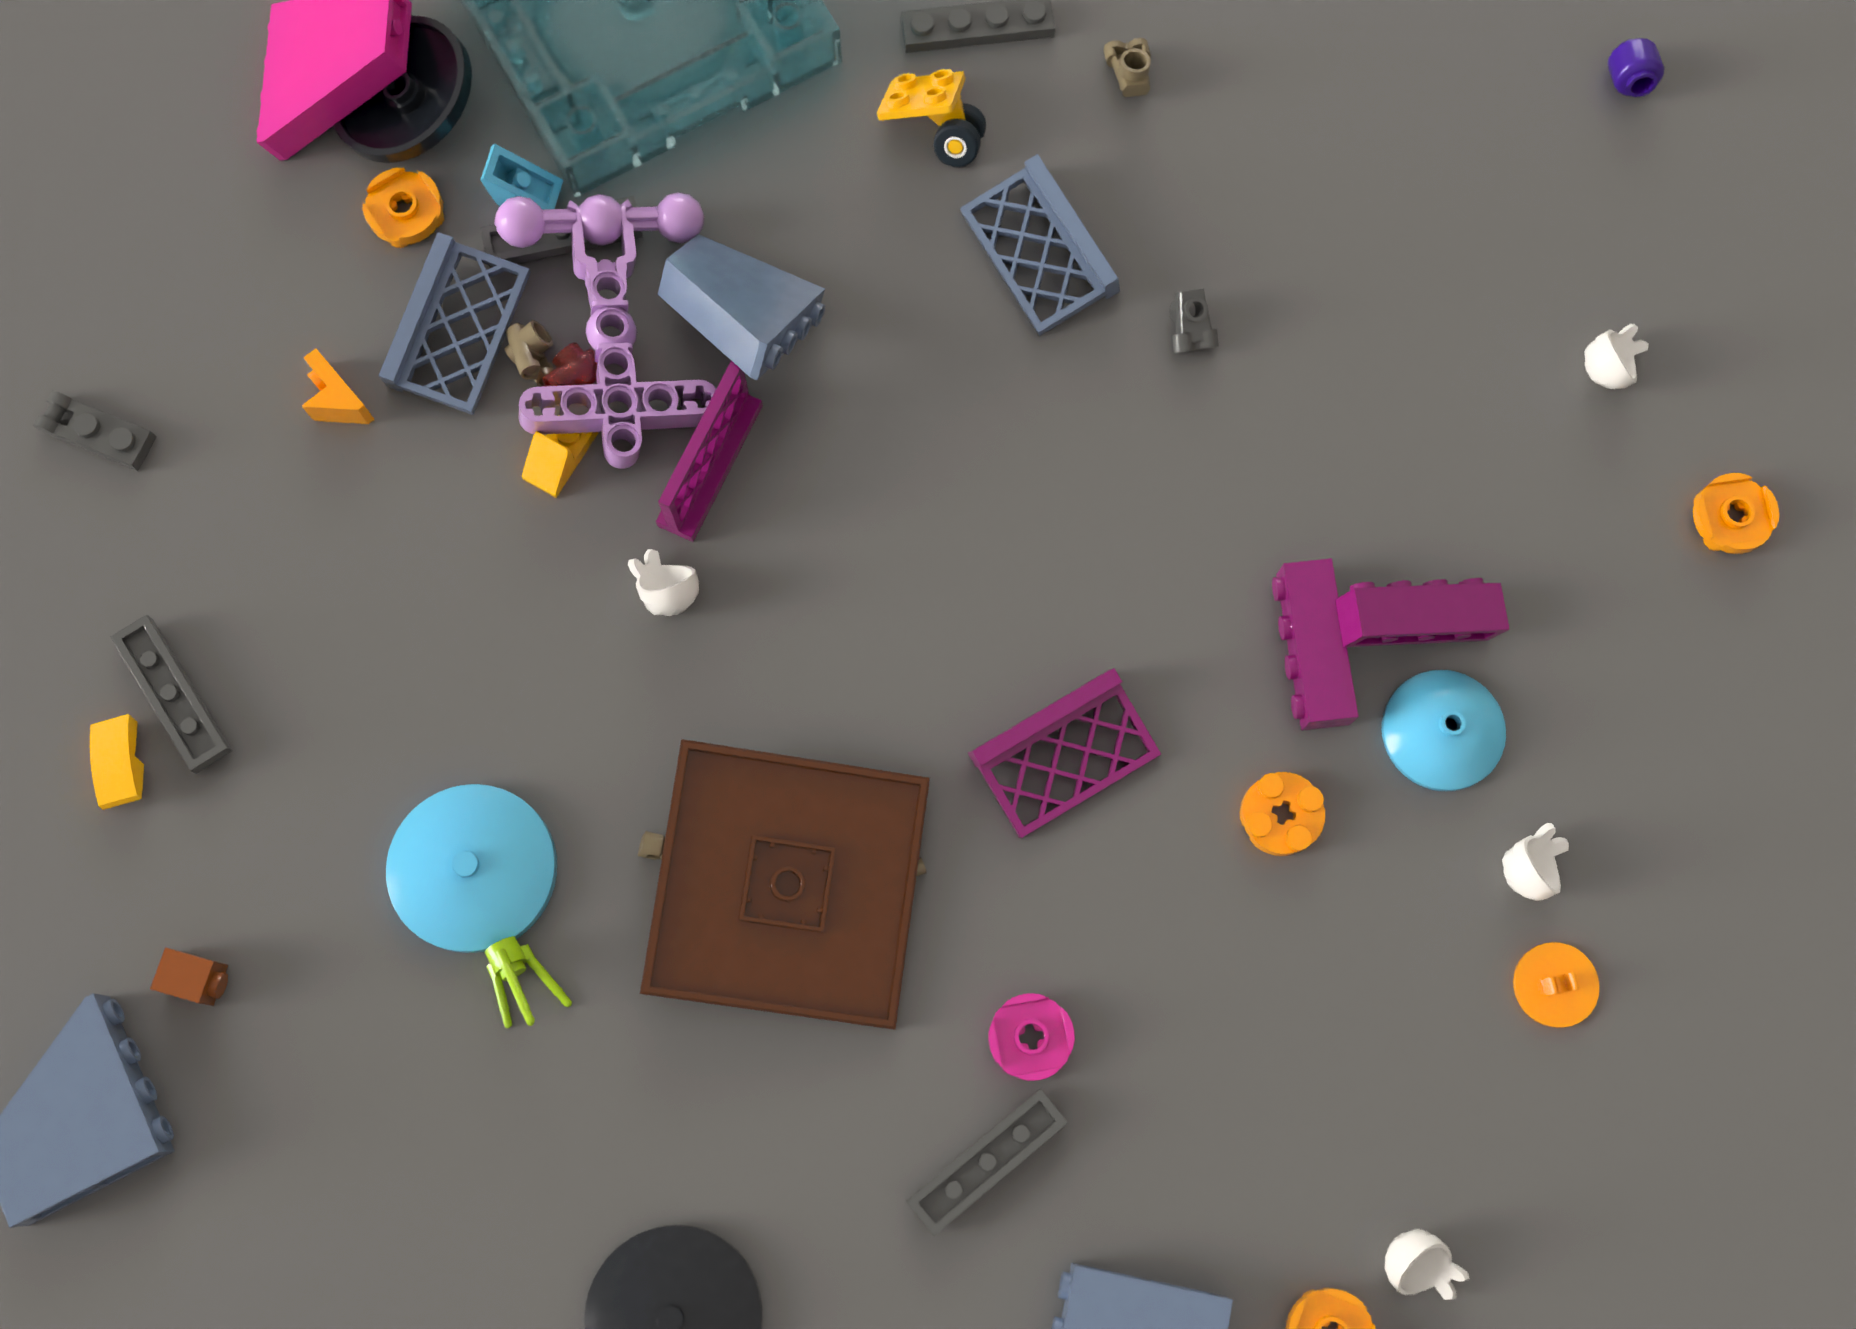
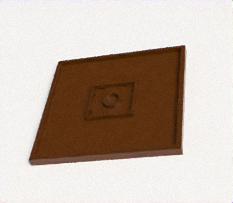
(786, 885)

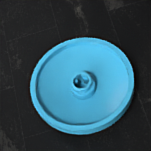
(471, 868)

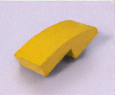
(114, 767)

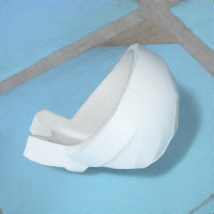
(1611, 358)
(664, 588)
(1532, 864)
(1420, 1263)

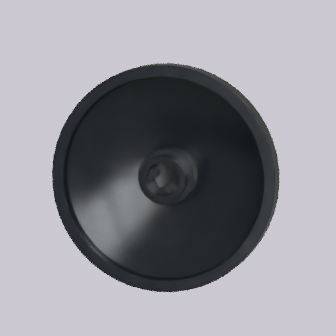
(418, 105)
(674, 1282)

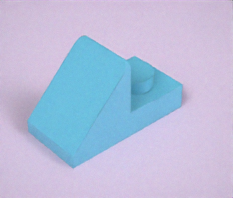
(512, 176)

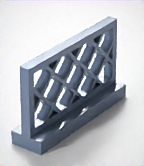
(1072, 237)
(422, 312)

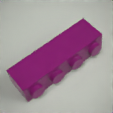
(1421, 613)
(1315, 645)

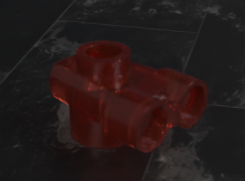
(572, 367)

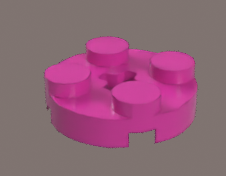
(1051, 1051)

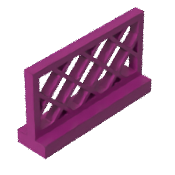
(709, 456)
(1047, 721)

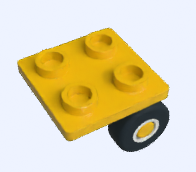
(939, 99)

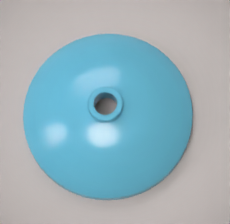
(1422, 743)

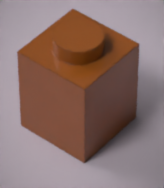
(190, 977)

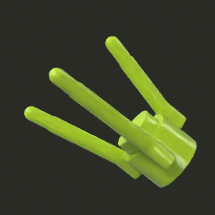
(506, 964)

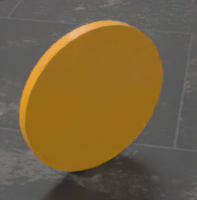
(1556, 985)

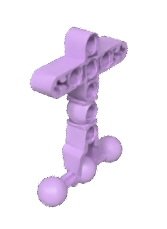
(602, 222)

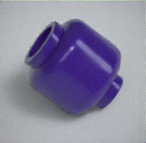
(1636, 67)

